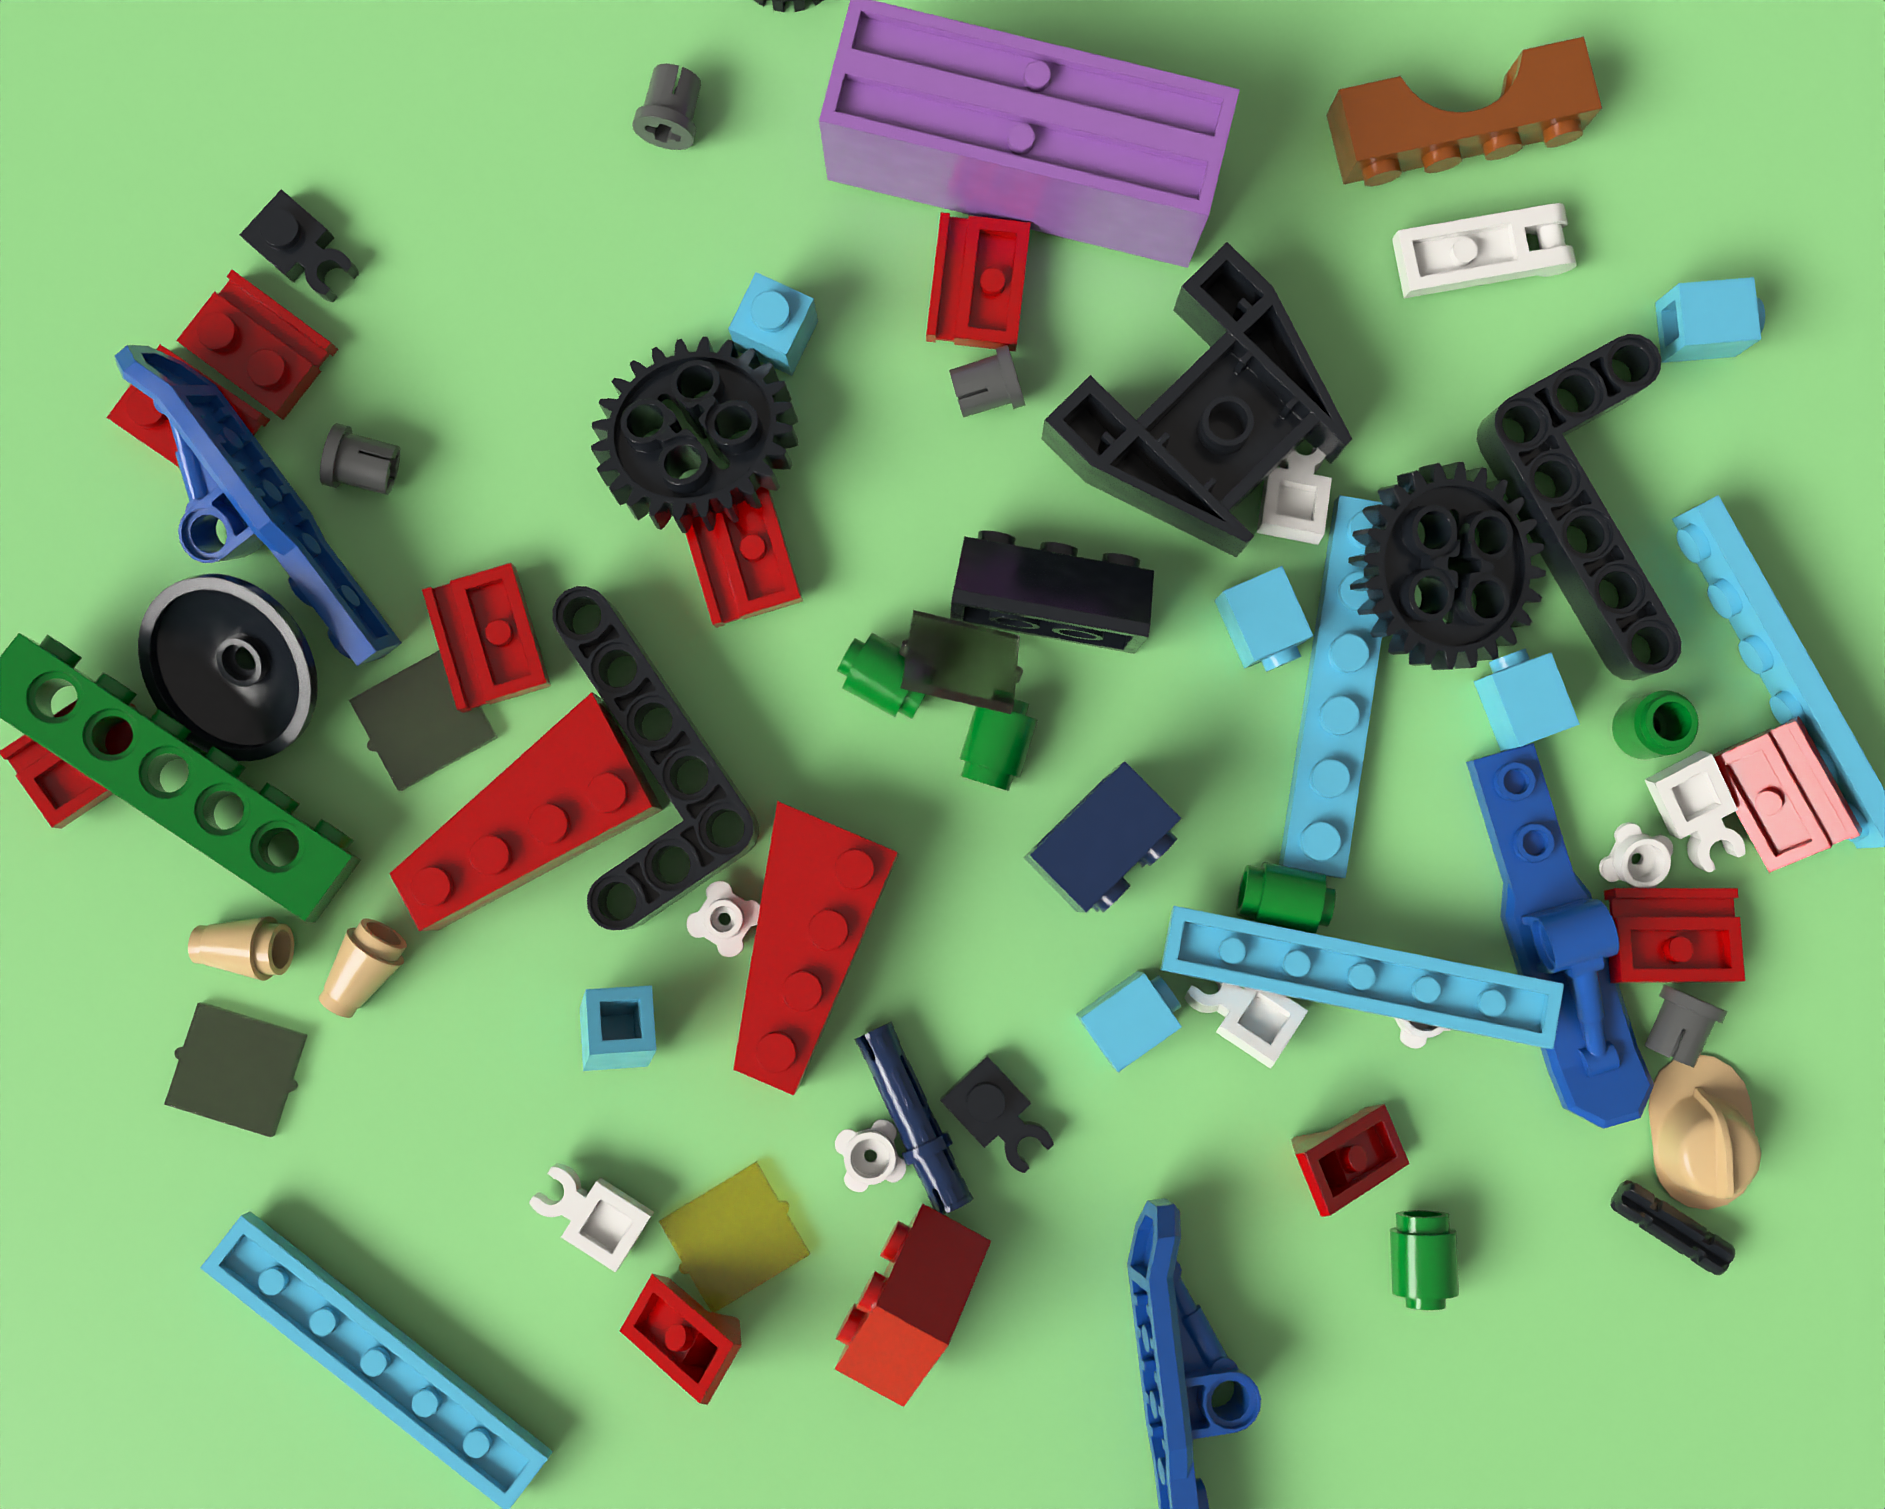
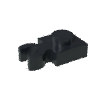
(296, 244)
(990, 1107)

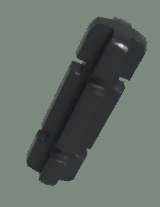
(1673, 1227)

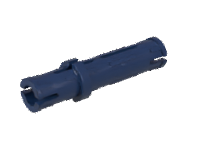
(918, 1129)

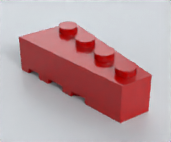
(534, 816)
(808, 931)

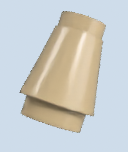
(244, 947)
(361, 966)

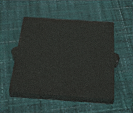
(961, 662)
(417, 722)
(236, 1069)

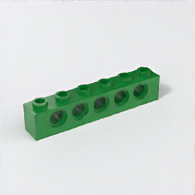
(37, 671)

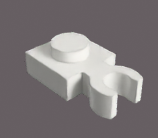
(1296, 499)
(1692, 802)
(1253, 1020)
(602, 1221)

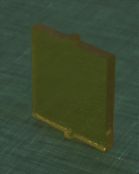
(734, 1237)

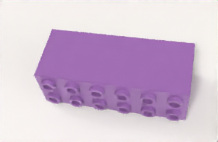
(1024, 131)

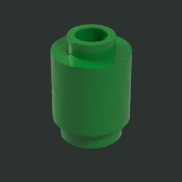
(876, 676)
(1655, 725)
(997, 745)
(1285, 897)
(1424, 1259)

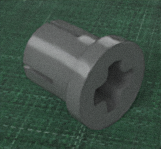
(668, 115)
(987, 383)
(358, 461)
(1683, 1026)

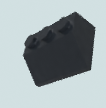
(1053, 592)

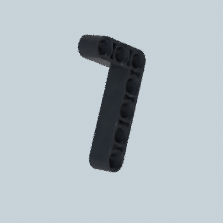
(1579, 505)
(663, 757)

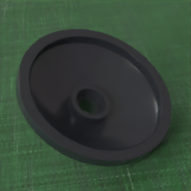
(202, 671)

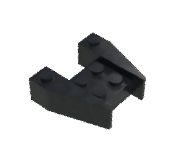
(1218, 423)

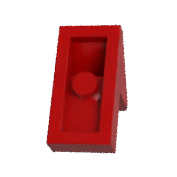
(1350, 1158)
(683, 1337)

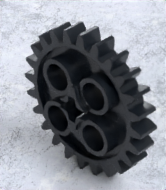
(739, 398)
(1447, 566)

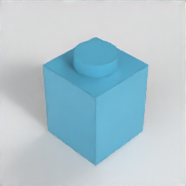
(1709, 319)
(774, 323)
(1264, 620)
(1525, 699)
(1131, 1018)
(617, 1028)

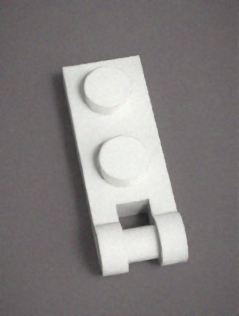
(1482, 250)

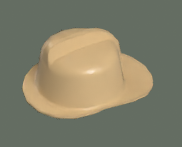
(1703, 1133)

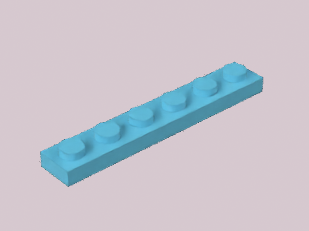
(1777, 654)
(1334, 708)
(1362, 977)
(377, 1360)

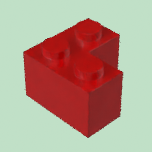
(914, 1307)

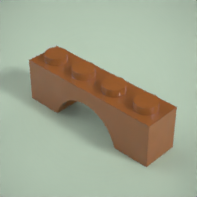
(1390, 130)

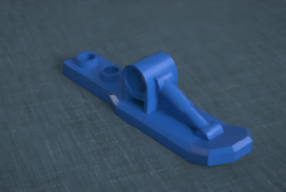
(239, 484)
(1563, 939)
(1178, 1361)

